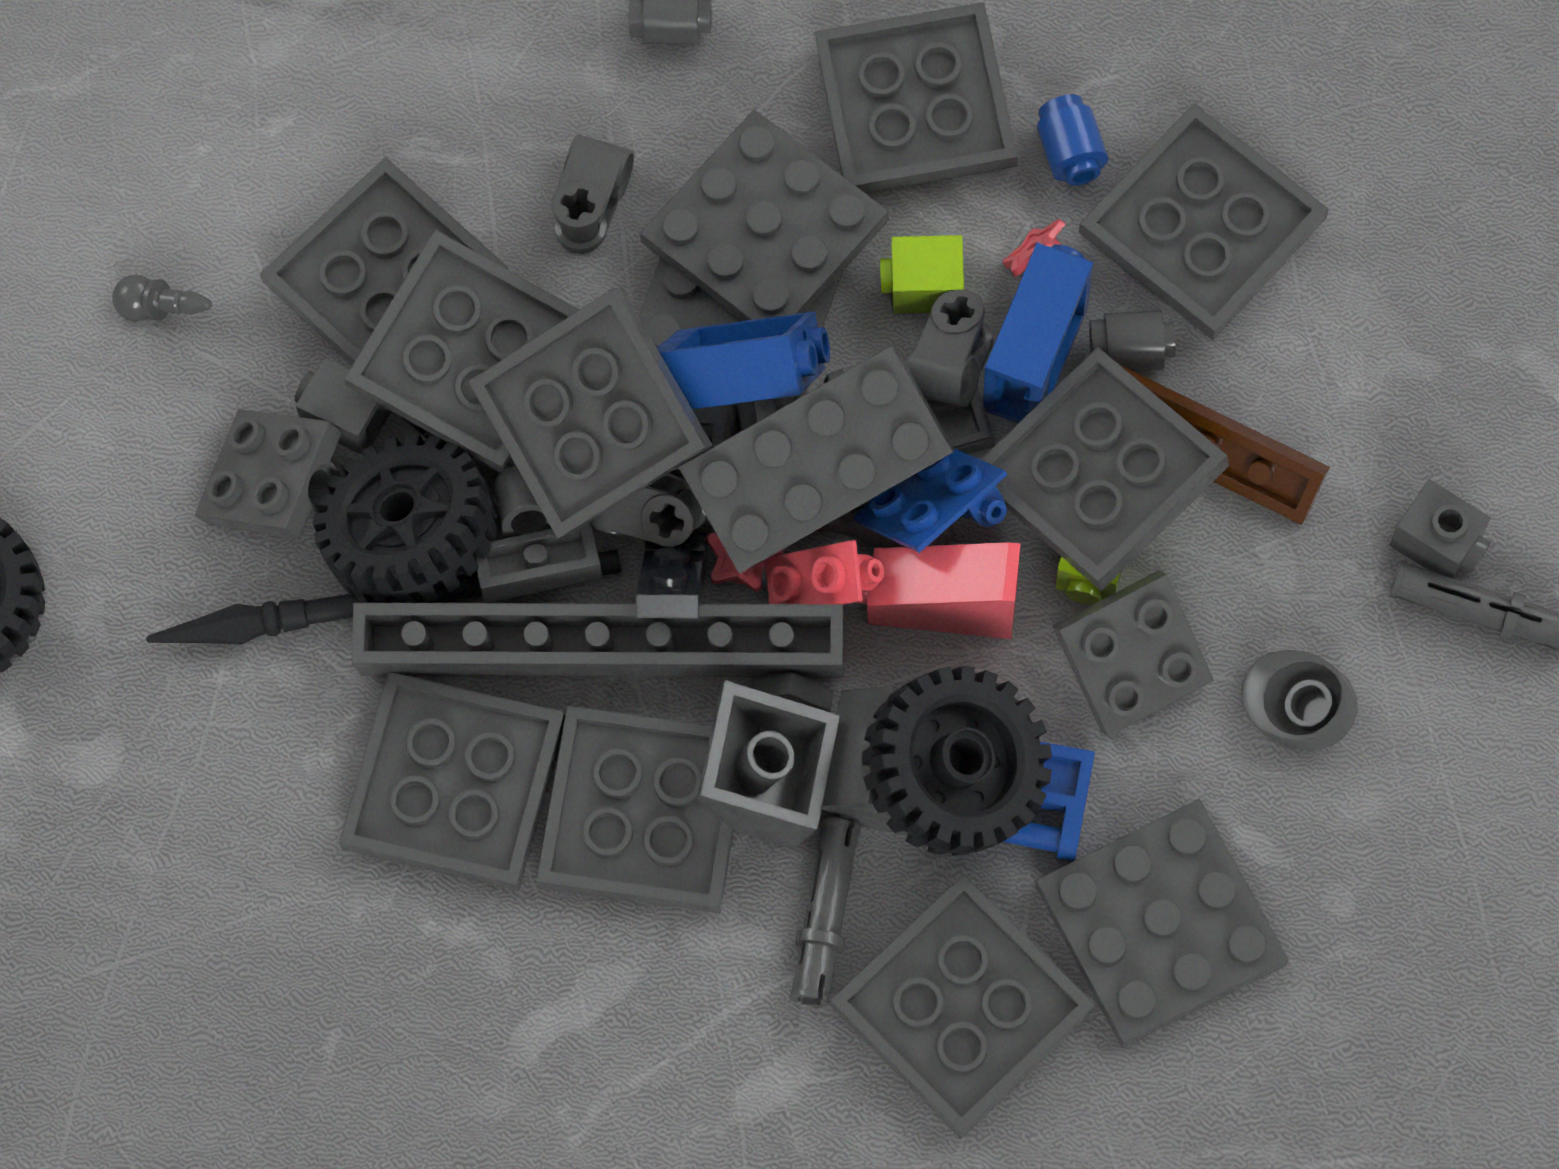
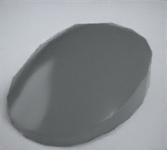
(1299, 700)

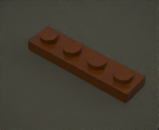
(1258, 464)

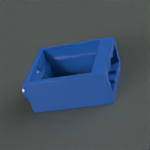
(1037, 331)
(747, 359)

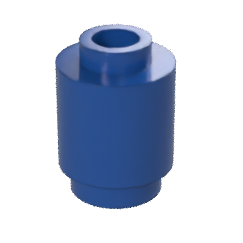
(1071, 140)

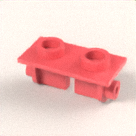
(822, 575)

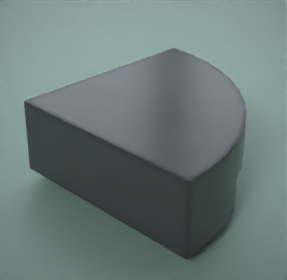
(795, 688)

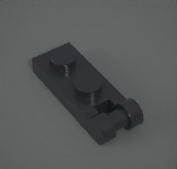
(672, 579)

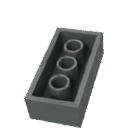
(816, 459)

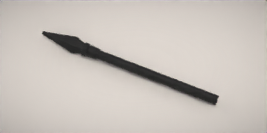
(246, 622)

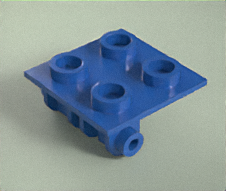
(934, 499)

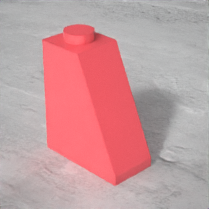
(947, 589)

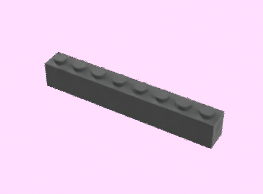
(596, 640)

